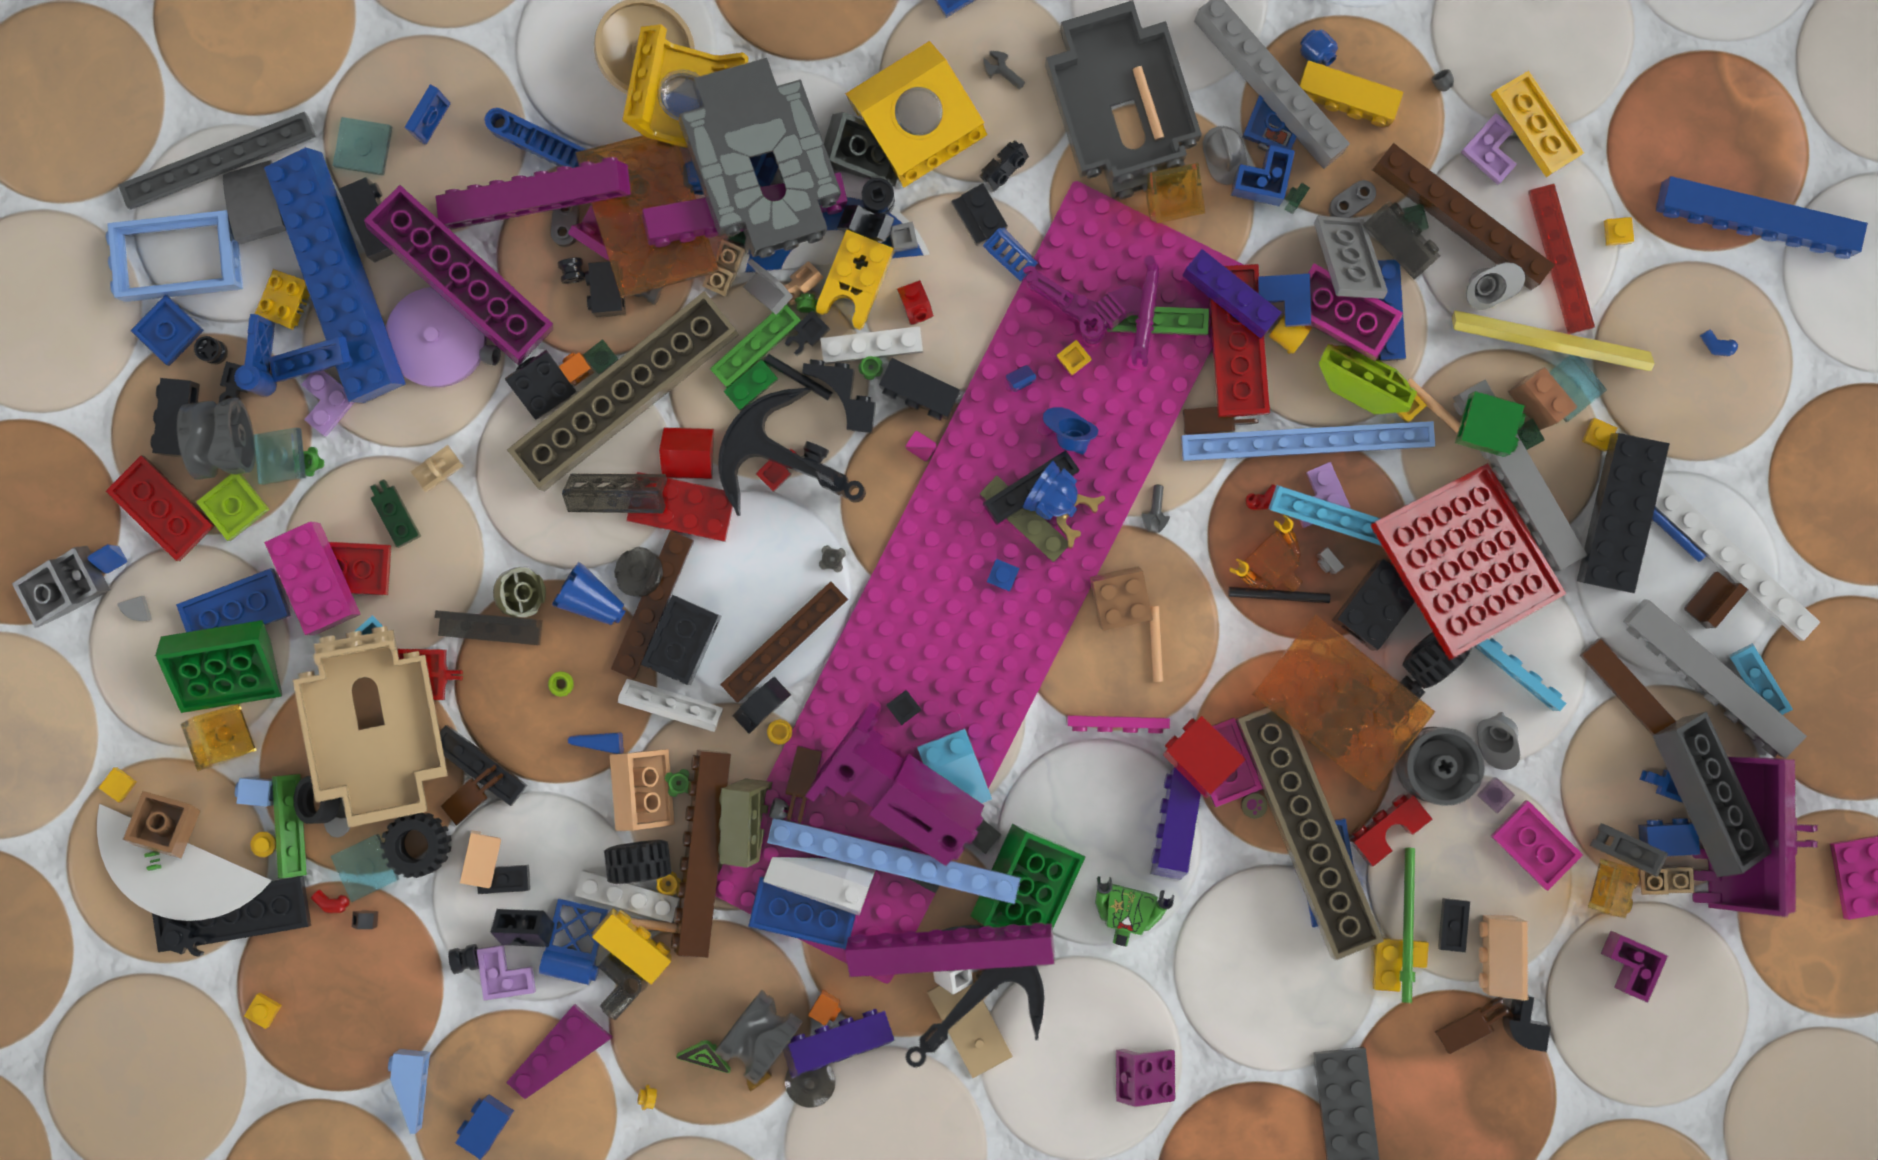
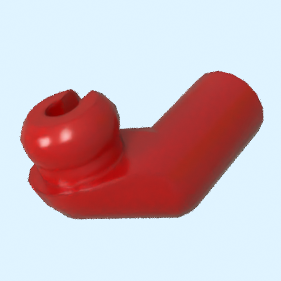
(1260, 501)
(330, 905)

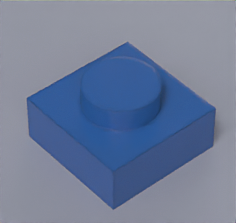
(1002, 575)

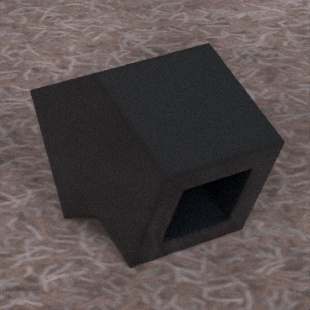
(364, 919)

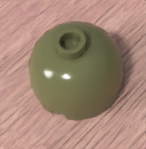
(519, 592)

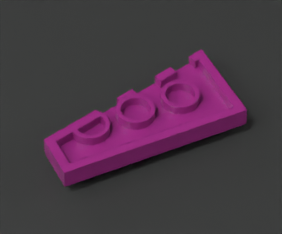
(562, 1048)

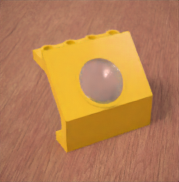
(664, 84)
(918, 113)

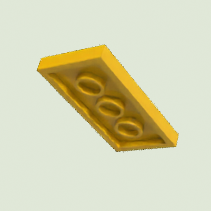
(1537, 123)

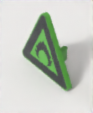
(704, 1055)

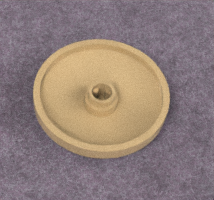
(619, 34)

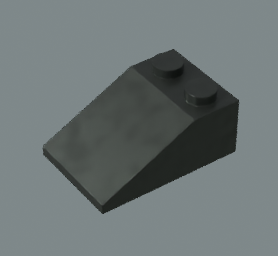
(855, 149)

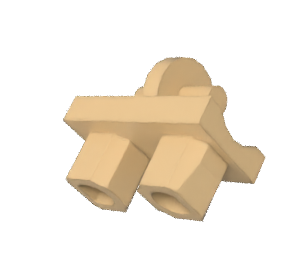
(437, 468)

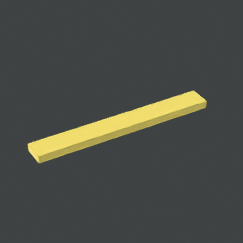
(1552, 340)

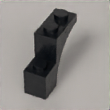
(859, 412)

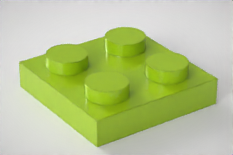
(232, 506)

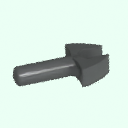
(1002, 69)
(1156, 510)

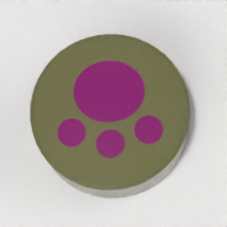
(1254, 805)

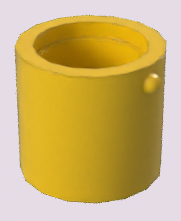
(1289, 337)

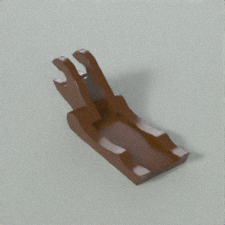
(1207, 421)
(801, 777)
(468, 797)
(1472, 1026)

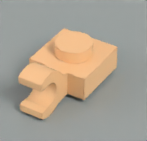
(803, 280)

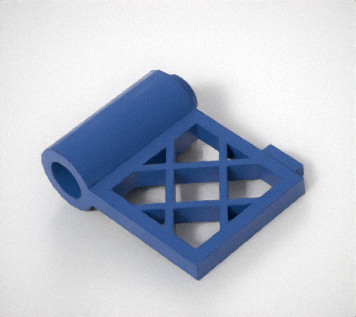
(256, 374)
(566, 962)

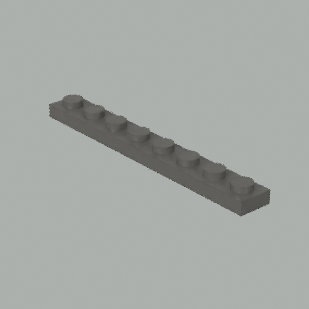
(217, 160)

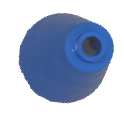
(589, 597)

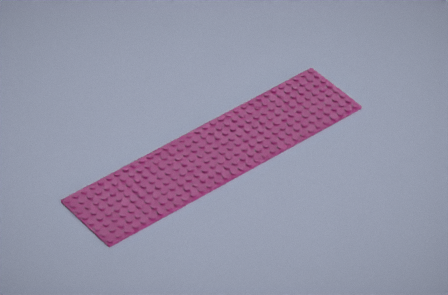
(927, 611)

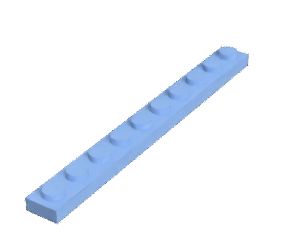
(1308, 441)
(893, 860)

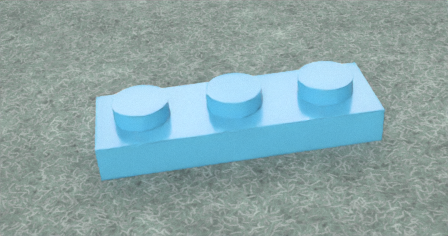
(1759, 678)

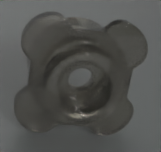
(829, 552)

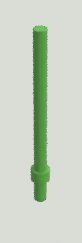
(1407, 975)

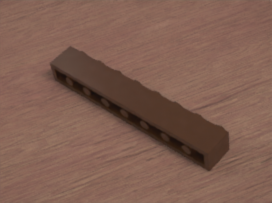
(1461, 215)
(701, 855)

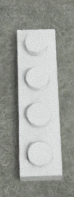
(874, 344)
(670, 705)
(627, 896)

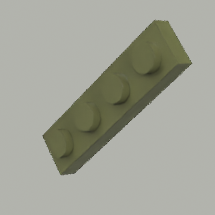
(1031, 525)

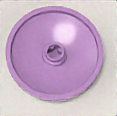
(433, 340)

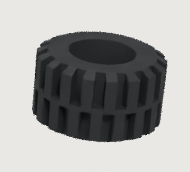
(1429, 662)
(395, 845)
(637, 861)

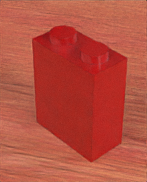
(1203, 756)

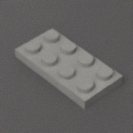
(1350, 257)

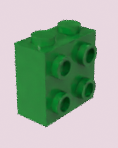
(1490, 424)

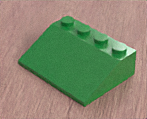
(219, 666)
(1045, 881)

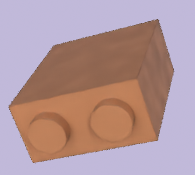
(1543, 398)

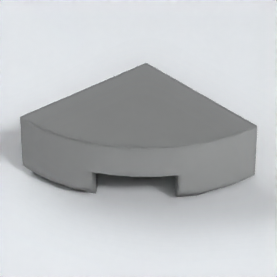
(136, 609)

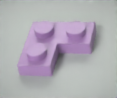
(1485, 151)
(332, 402)
(1326, 487)
(497, 980)

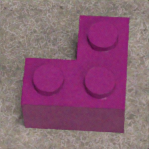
(1640, 967)

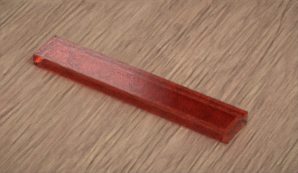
(1560, 252)

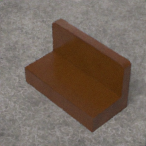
(1715, 600)

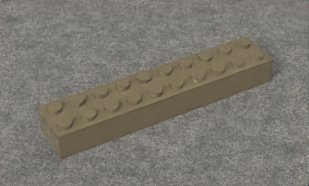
(623, 392)
(1309, 833)

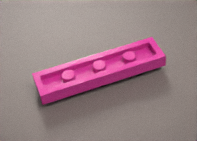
(1129, 724)

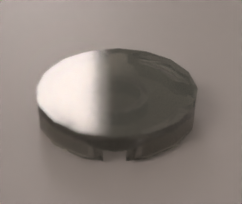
(638, 572)

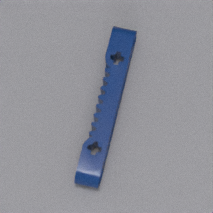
(533, 138)

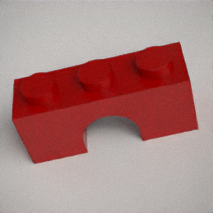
(1371, 839)

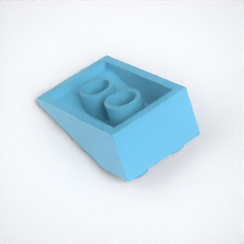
(956, 762)

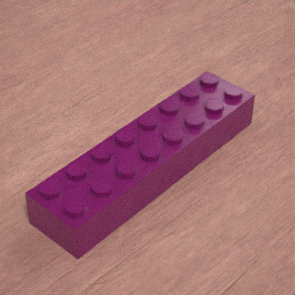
(458, 275)

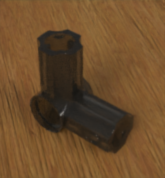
(623, 994)

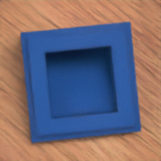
(1021, 378)
(108, 558)

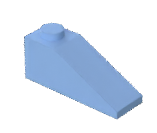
(409, 1082)

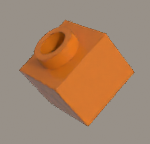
(576, 368)
(825, 1008)

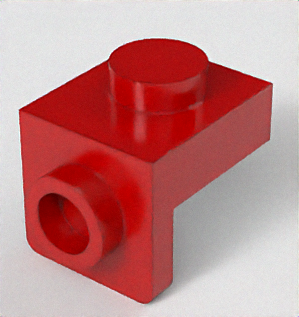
(915, 302)

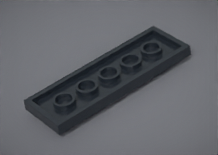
(275, 909)

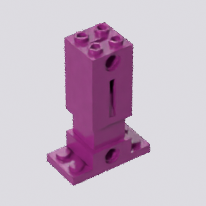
(901, 791)

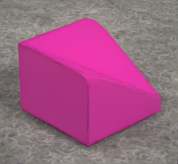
(921, 446)

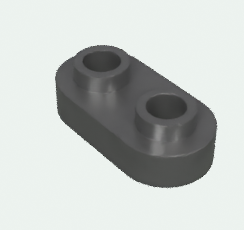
(1353, 199)
(564, 220)

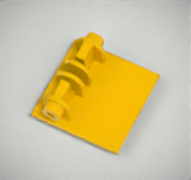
(282, 299)

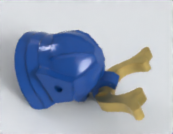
(1057, 496)

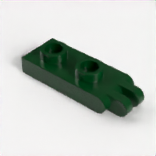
(394, 514)

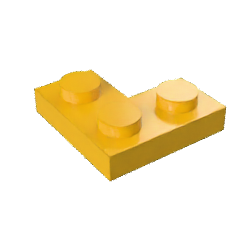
(1389, 962)

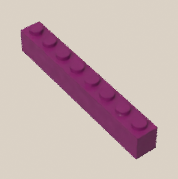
(533, 194)
(693, 218)
(950, 950)

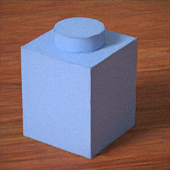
(254, 791)

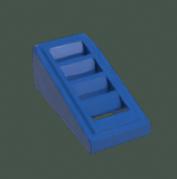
(997, 253)
(604, 742)

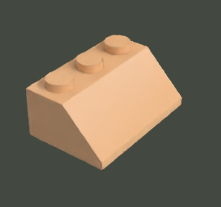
(641, 790)
(1504, 956)

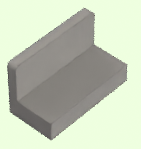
(767, 289)

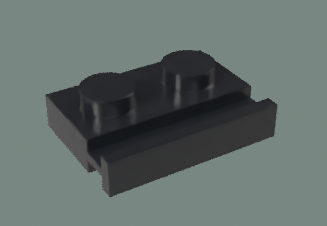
(979, 213)

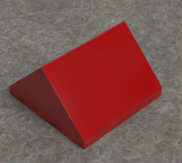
(687, 453)

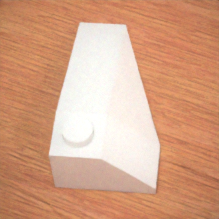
(822, 880)

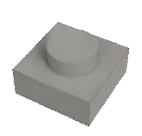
(1328, 561)

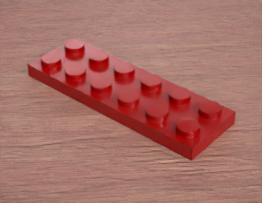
(1239, 358)

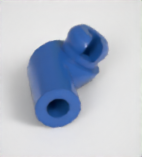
(1719, 347)

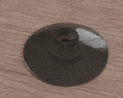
(823, 1088)

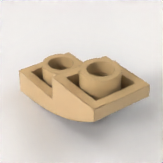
(728, 261)
(1668, 881)

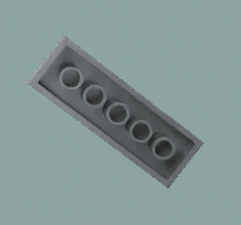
(1712, 794)

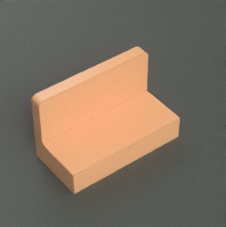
(480, 860)

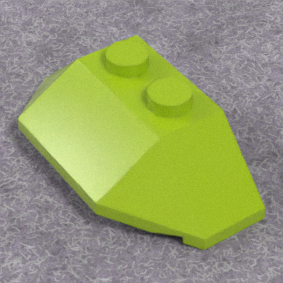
(1365, 381)

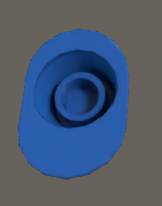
(1071, 429)

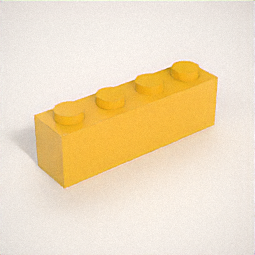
(1350, 94)

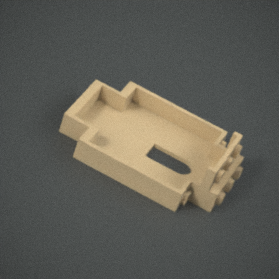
(380, 766)

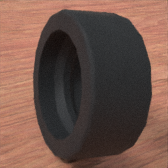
(305, 808)

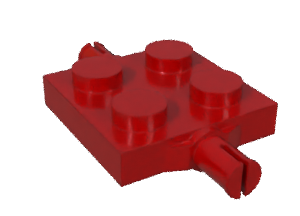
(437, 669)

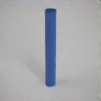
(1678, 536)

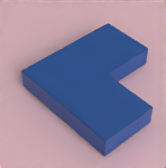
(1293, 291)

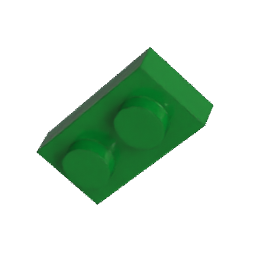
(751, 385)

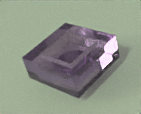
(1495, 795)

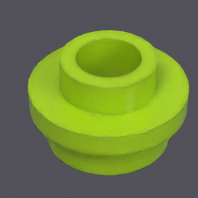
(553, 687)

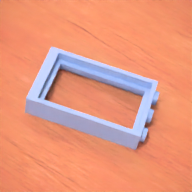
(228, 249)

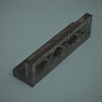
(613, 497)
(489, 627)

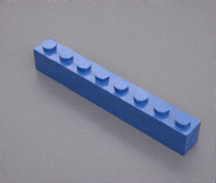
(1761, 217)

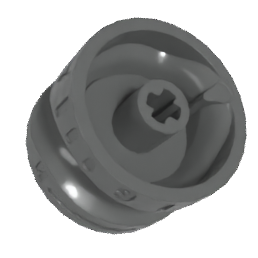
(216, 438)
(1459, 764)
(758, 1036)

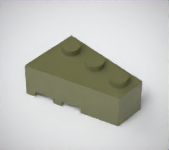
(741, 821)

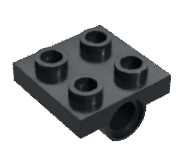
(540, 384)

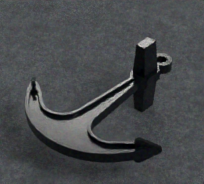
(748, 439)
(1026, 976)

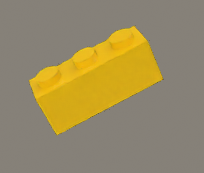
(632, 945)

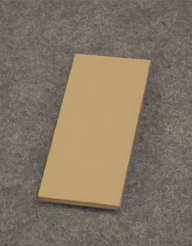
(974, 1034)

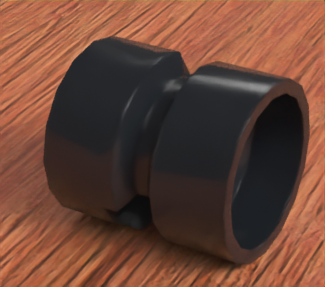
(878, 196)

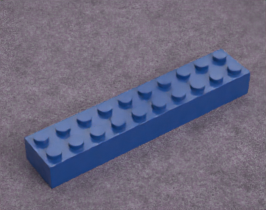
(334, 273)

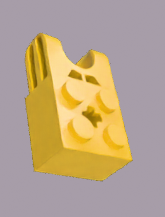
(855, 284)

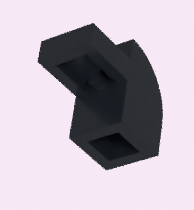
(865, 223)
(761, 704)
(1523, 1030)

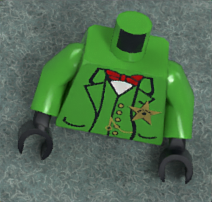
(1129, 909)

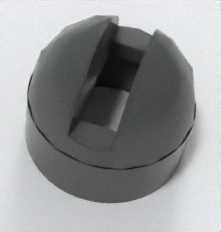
(1443, 80)
(490, 354)
(777, 808)

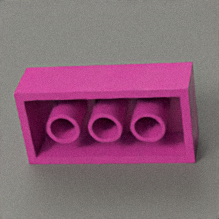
(1354, 321)
(312, 578)

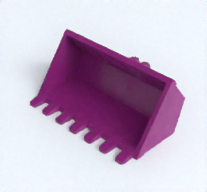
(1770, 883)

